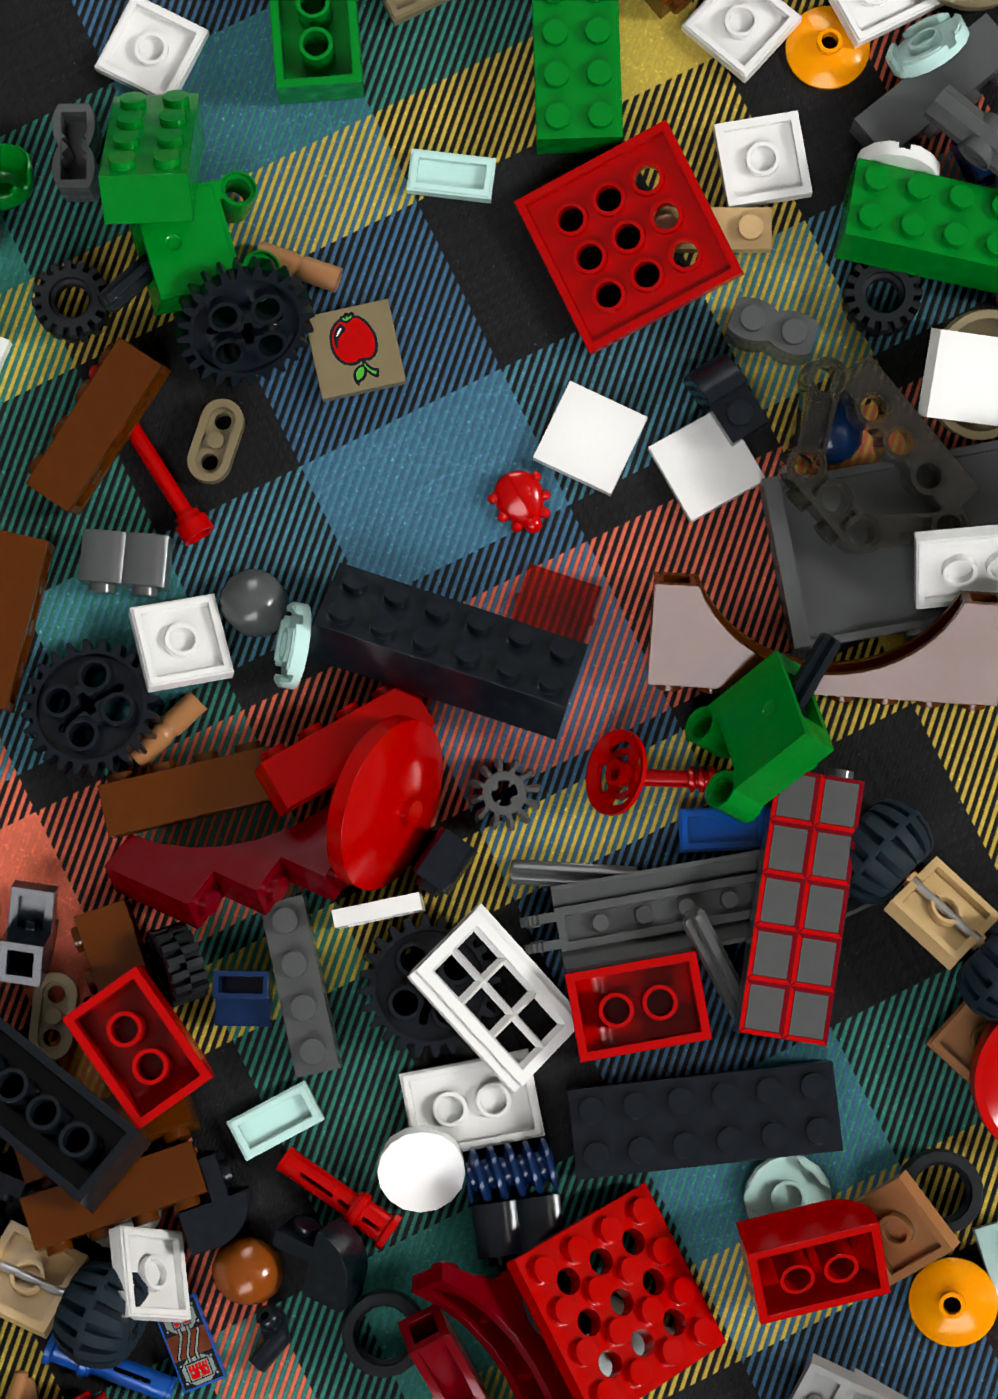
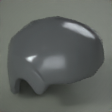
(254, 602)

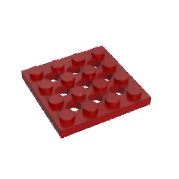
(676, 285)
(591, 1293)

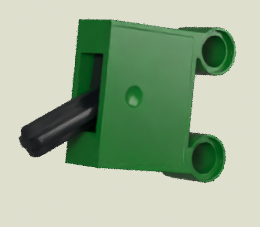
(179, 251)
(766, 728)

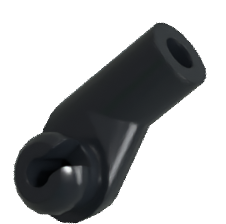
(274, 1334)

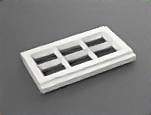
(467, 1024)

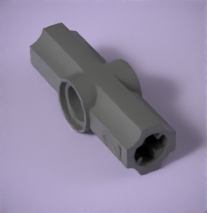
(968, 127)

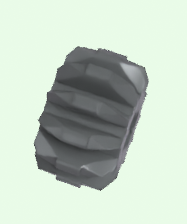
(517, 801)

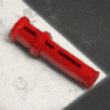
(356, 1208)

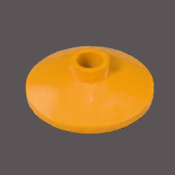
(817, 64)
(956, 1279)

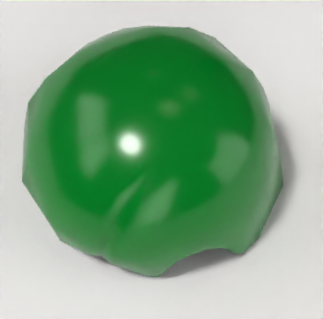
(16, 176)

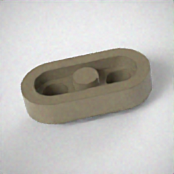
(215, 442)
(47, 1014)

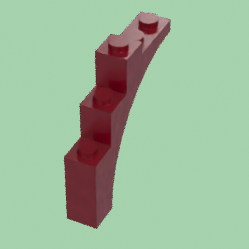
(254, 873)
(497, 1319)
(441, 1356)

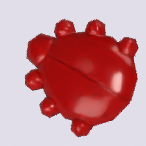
(521, 500)

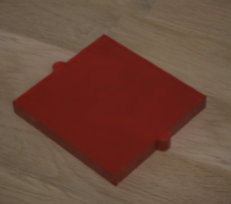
(556, 603)

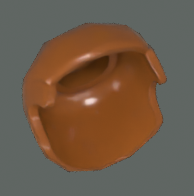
(247, 1271)

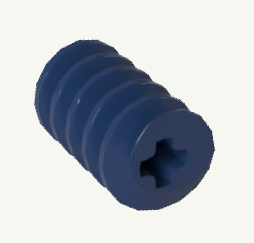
(510, 1171)

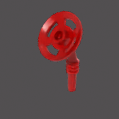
(632, 775)

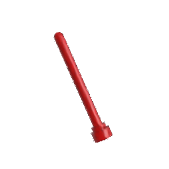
(190, 522)

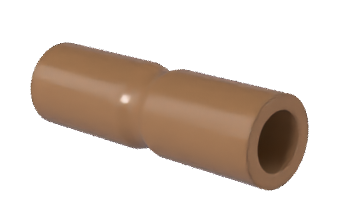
(306, 268)
(173, 724)

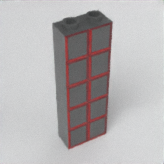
(799, 909)

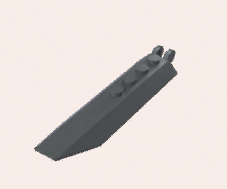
(642, 911)

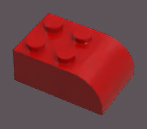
(638, 1006)
(139, 1046)
(812, 1258)

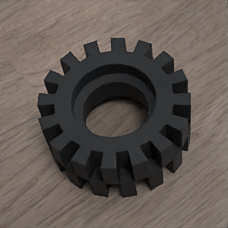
(46, 301)
(877, 321)
(177, 964)

